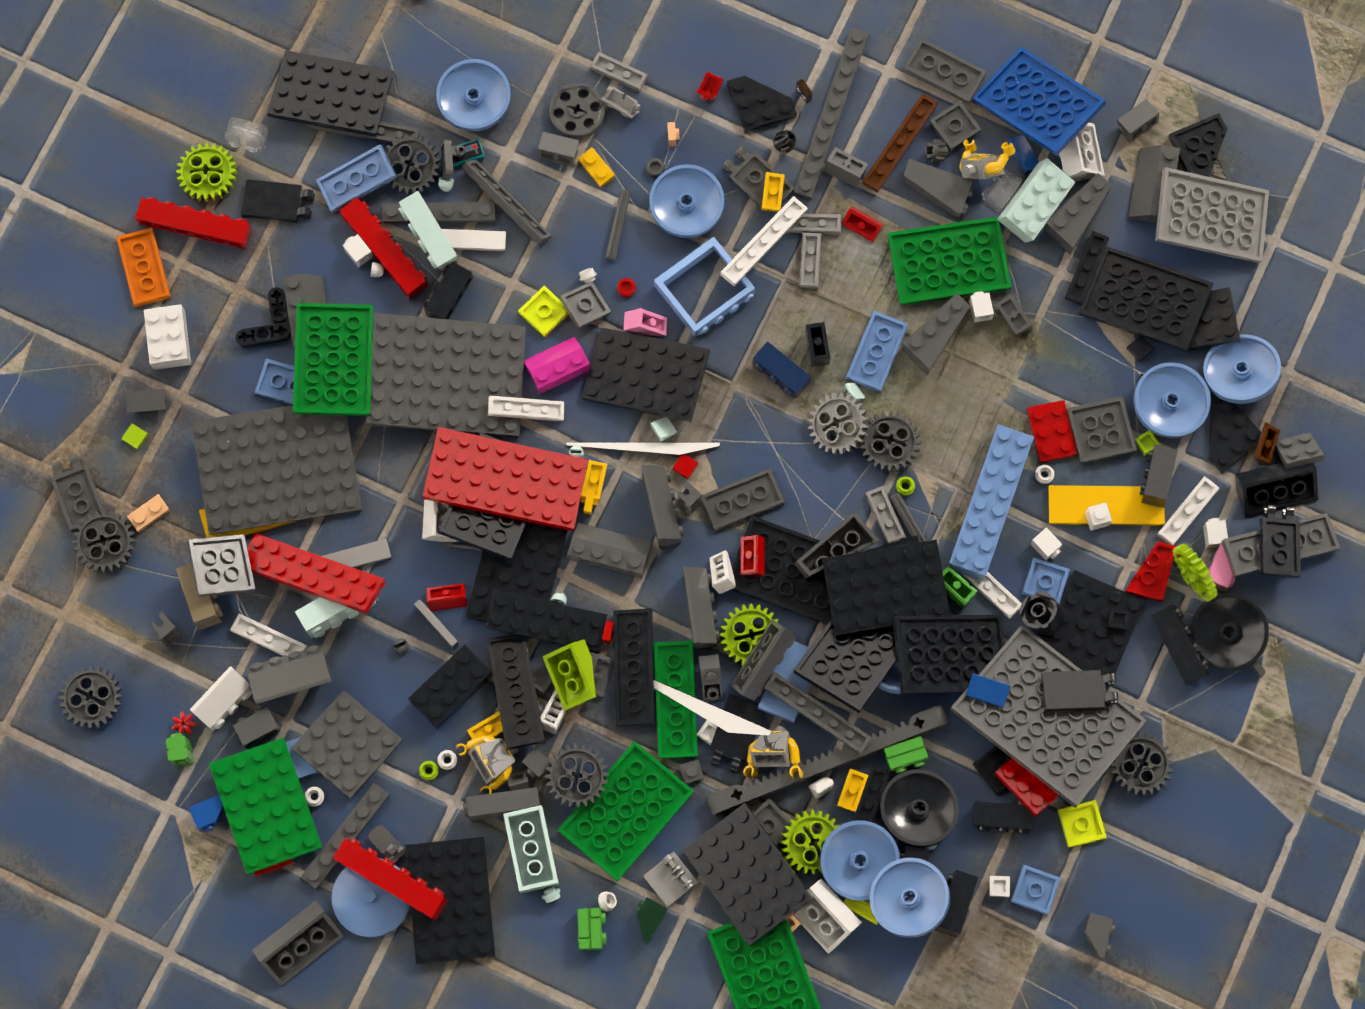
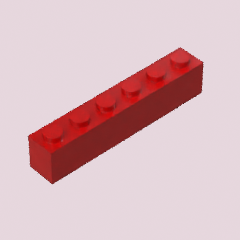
(193, 223)
(383, 248)
(390, 878)

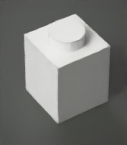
(357, 250)
(981, 307)
(1098, 516)
(1214, 532)
(1046, 544)

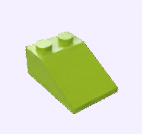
(572, 673)

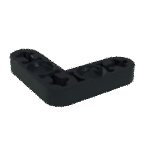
(276, 324)

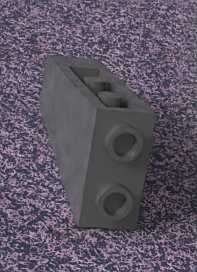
(940, 187)
(496, 804)

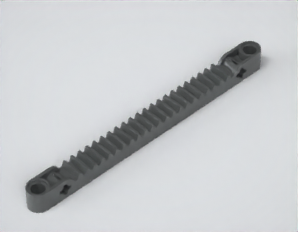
(722, 800)

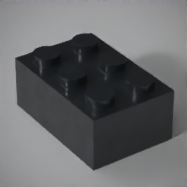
(961, 891)

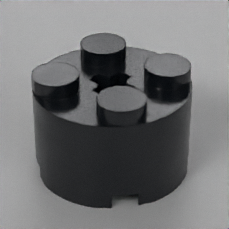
(1042, 614)

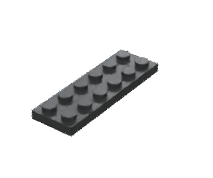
(1316, 538)

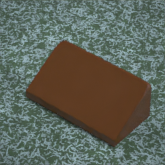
(1266, 444)

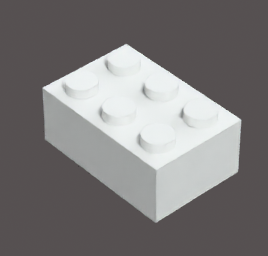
(167, 337)

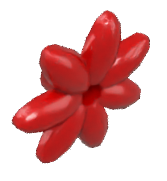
(180, 721)

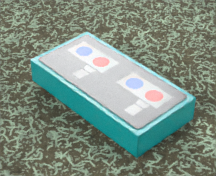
(473, 151)

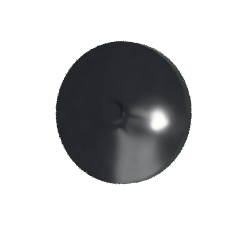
(1230, 632)
(919, 808)

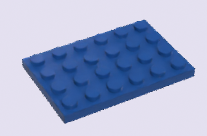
(1039, 101)

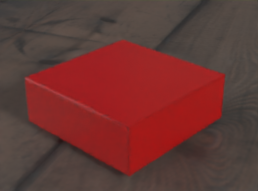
(685, 466)
(607, 634)

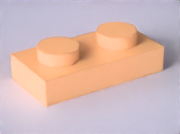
(148, 513)

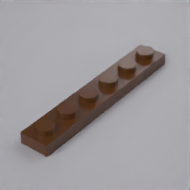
(900, 143)

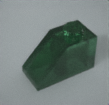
(650, 916)

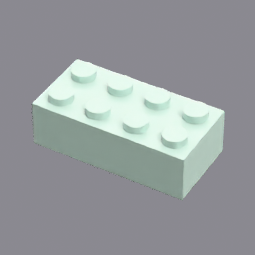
(1036, 200)
(426, 227)
(322, 615)
(531, 849)

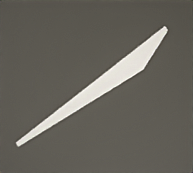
(666, 448)
(719, 717)

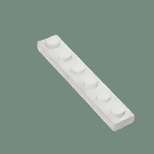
(763, 241)

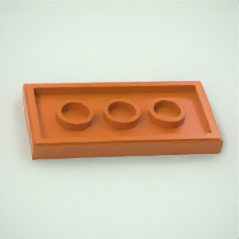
(143, 267)

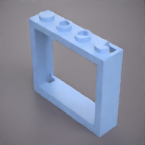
(684, 265)

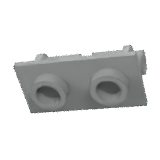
(628, 107)

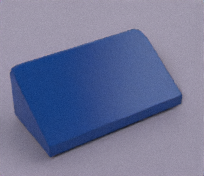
(1024, 153)
(988, 690)

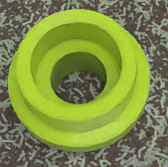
(905, 480)
(428, 764)

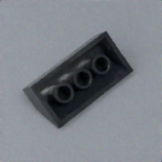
(1276, 487)

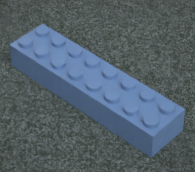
(990, 502)

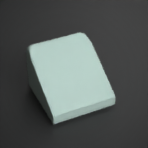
(854, 390)
(663, 428)

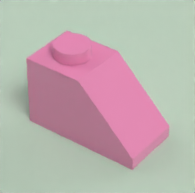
(645, 323)
(1221, 570)

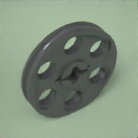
(579, 118)

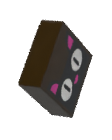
(804, 91)

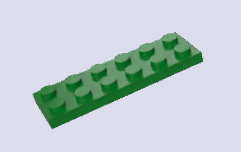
(674, 721)

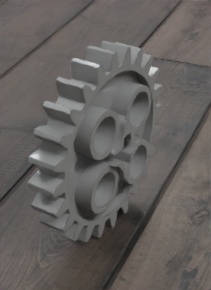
(844, 439)

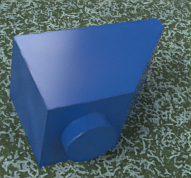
(207, 813)

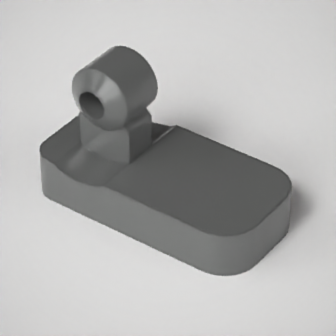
(447, 152)
(386, 844)

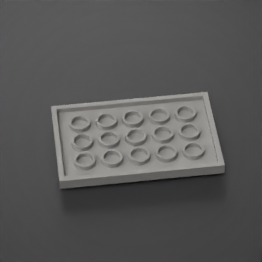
(1212, 215)

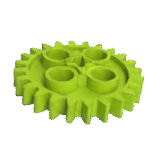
(206, 187)
(1195, 572)
(746, 618)
(797, 851)

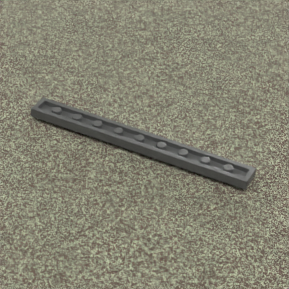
(831, 113)

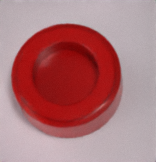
(626, 287)

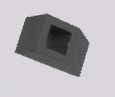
(710, 677)
(1097, 934)

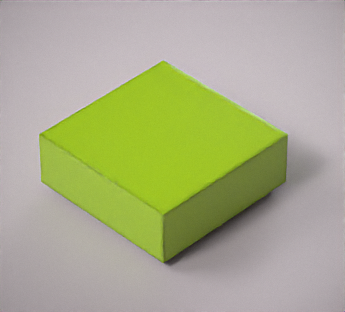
(134, 436)
(1146, 442)

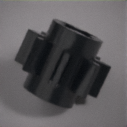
(784, 140)

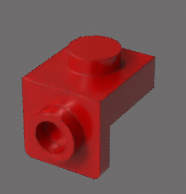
(710, 86)

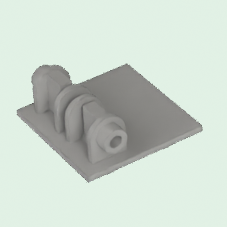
(670, 879)

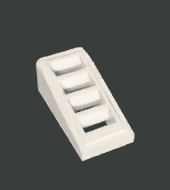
(719, 581)
(548, 726)
(821, 787)

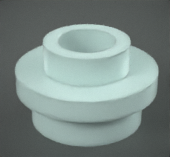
(551, 894)

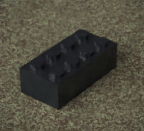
(450, 686)

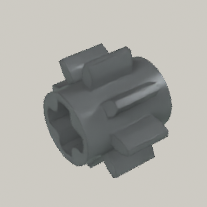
(936, 151)

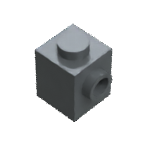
(536, 764)

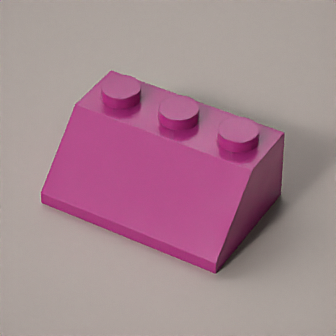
(557, 365)

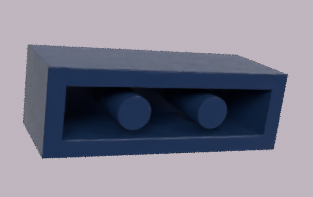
(781, 370)

